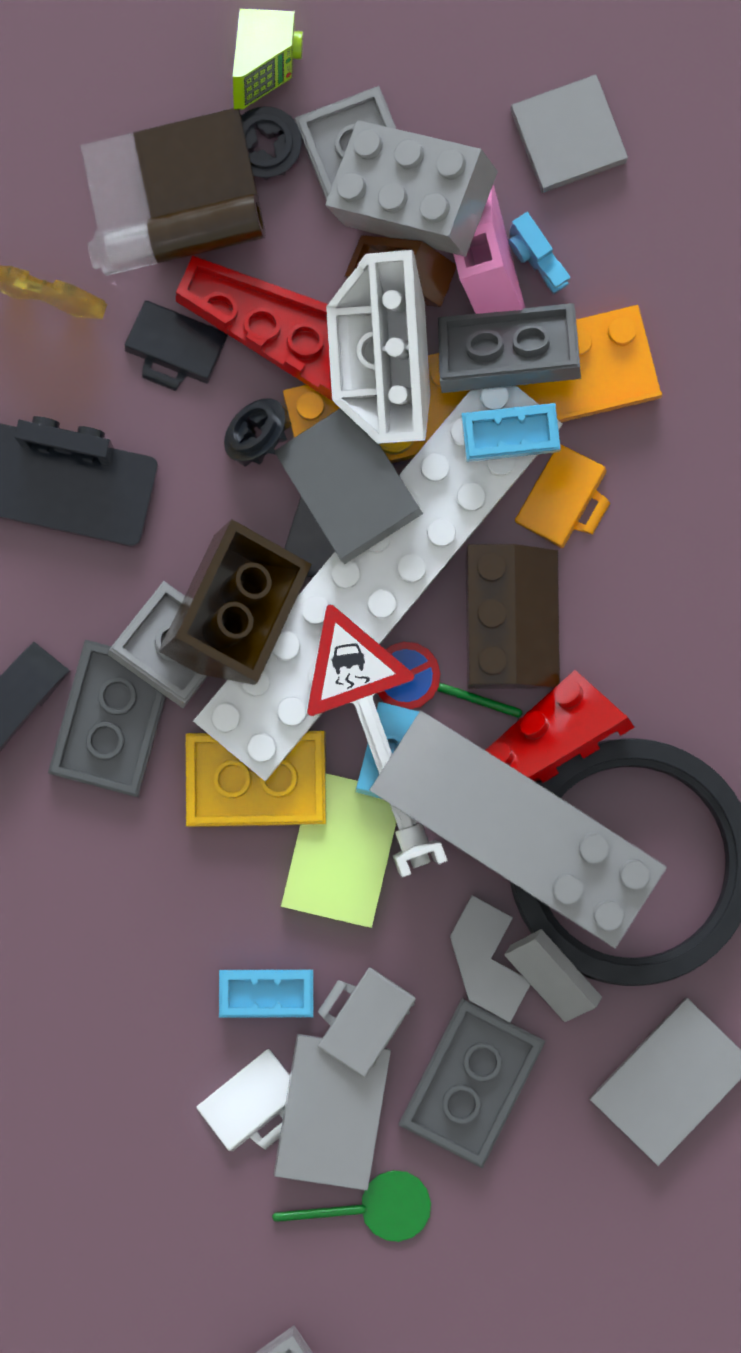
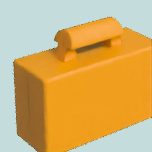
(562, 497)

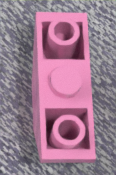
(489, 268)

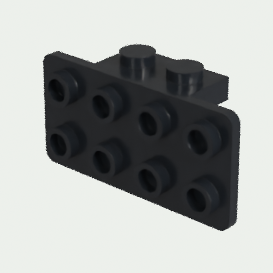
(74, 481)

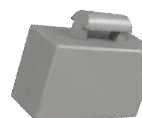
(365, 1020)

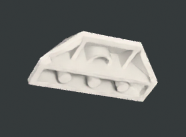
(381, 348)

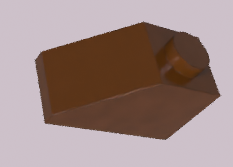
(433, 268)

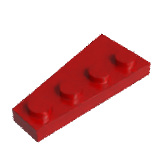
(263, 317)

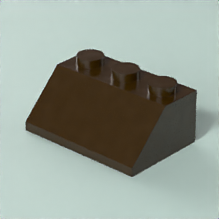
(235, 606)
(512, 617)

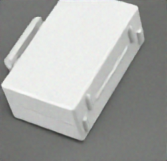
(248, 1103)

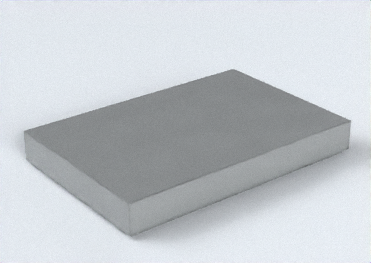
(670, 1081)
(329, 1118)

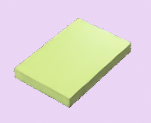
(343, 862)

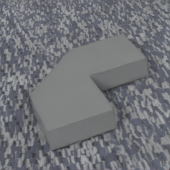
(474, 943)

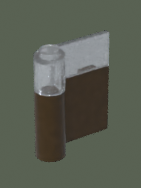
(171, 192)

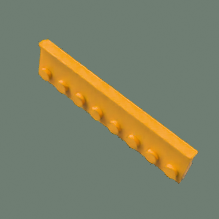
(613, 368)

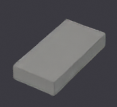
(553, 975)

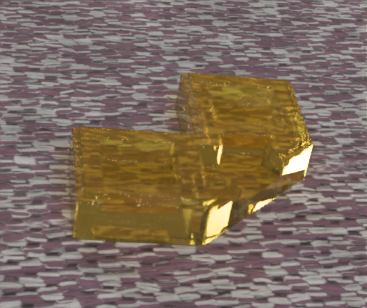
(62, 295)

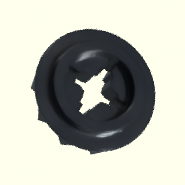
(272, 123)
(240, 438)

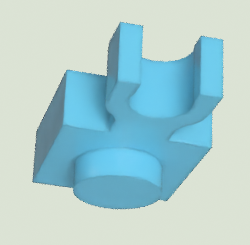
(531, 245)

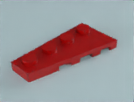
(559, 728)

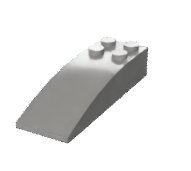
(518, 829)

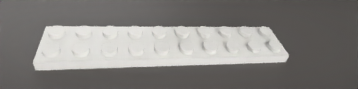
(373, 589)

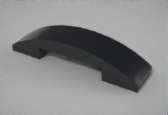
(25, 687)

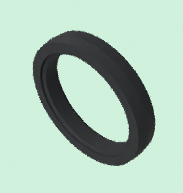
(726, 913)

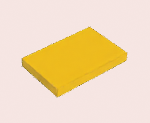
(228, 793)

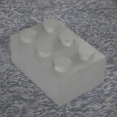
(411, 187)

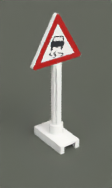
(351, 671)

